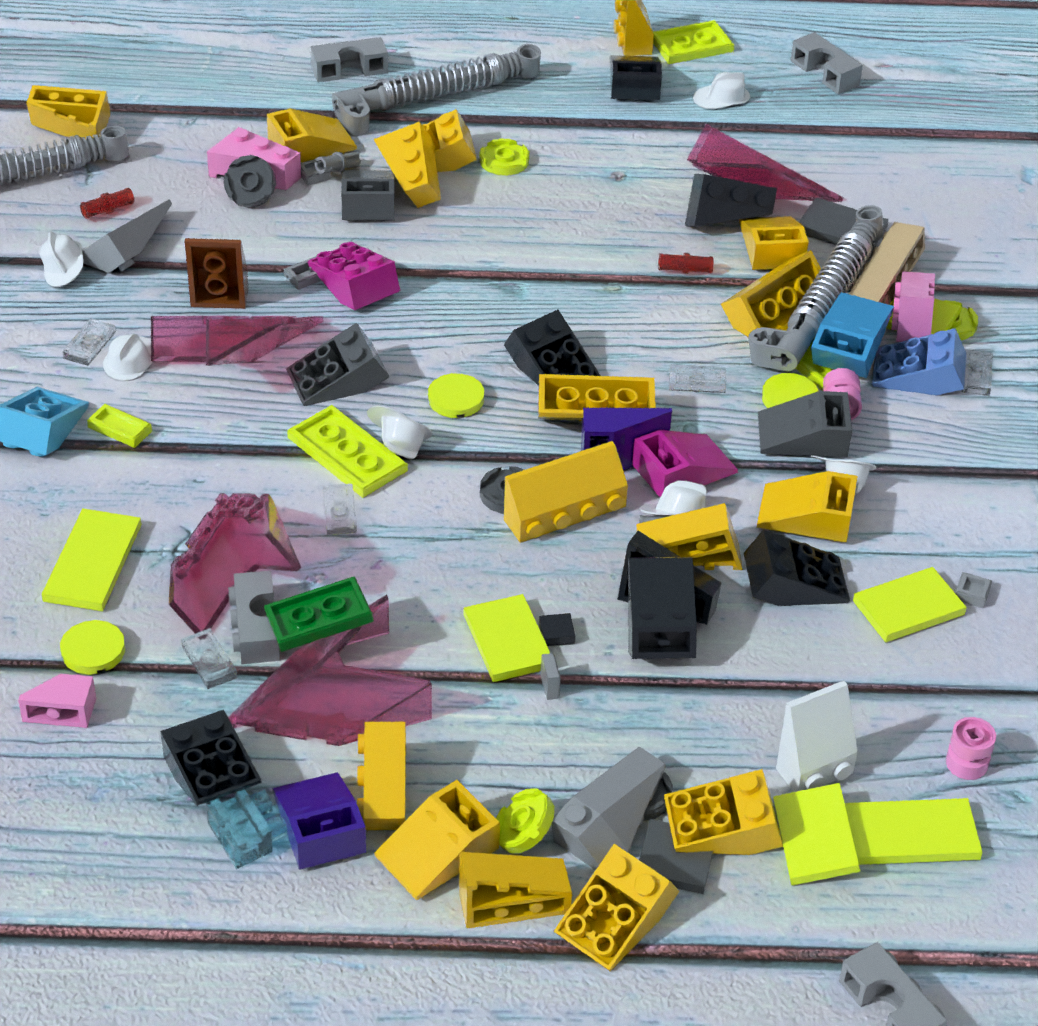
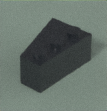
(724, 199)
(705, 586)

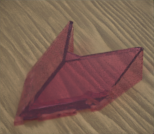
(733, 160)
(223, 338)
(232, 538)
(332, 701)

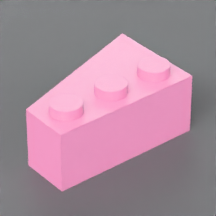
(240, 142)
(913, 305)

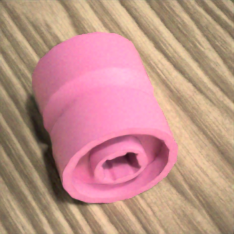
(845, 381)
(970, 748)

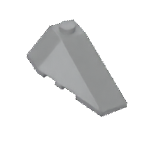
(125, 242)
(609, 808)

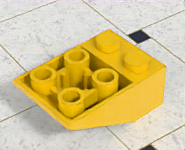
(633, 28)
(308, 133)
(451, 142)
(773, 240)
(810, 505)
(724, 816)
(429, 843)
(616, 908)

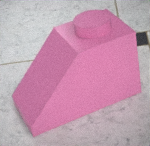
(60, 701)

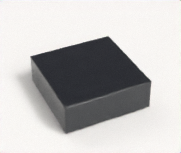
(557, 629)

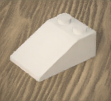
(818, 739)

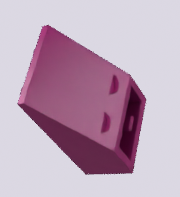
(356, 274)
(675, 456)

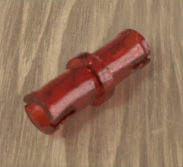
(107, 203)
(685, 263)

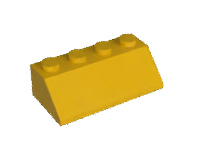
(773, 296)
(566, 395)
(564, 492)

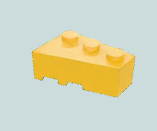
(68, 110)
(413, 162)
(699, 534)
(383, 775)
(511, 888)

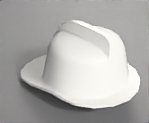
(724, 91)
(61, 259)
(128, 357)
(399, 432)
(850, 467)
(678, 499)

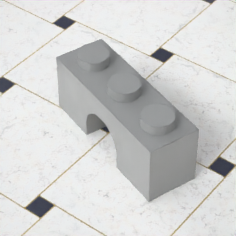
(366, 54)
(840, 69)
(254, 635)
(877, 976)

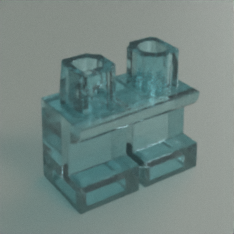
(242, 828)

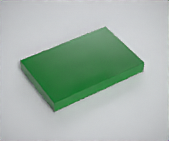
(318, 613)

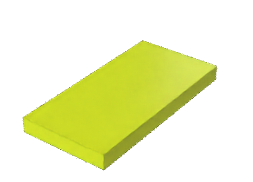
(347, 450)
(91, 559)
(913, 831)

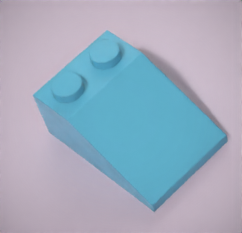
(39, 420)

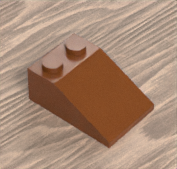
(216, 273)

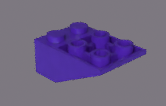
(622, 427)
(321, 820)

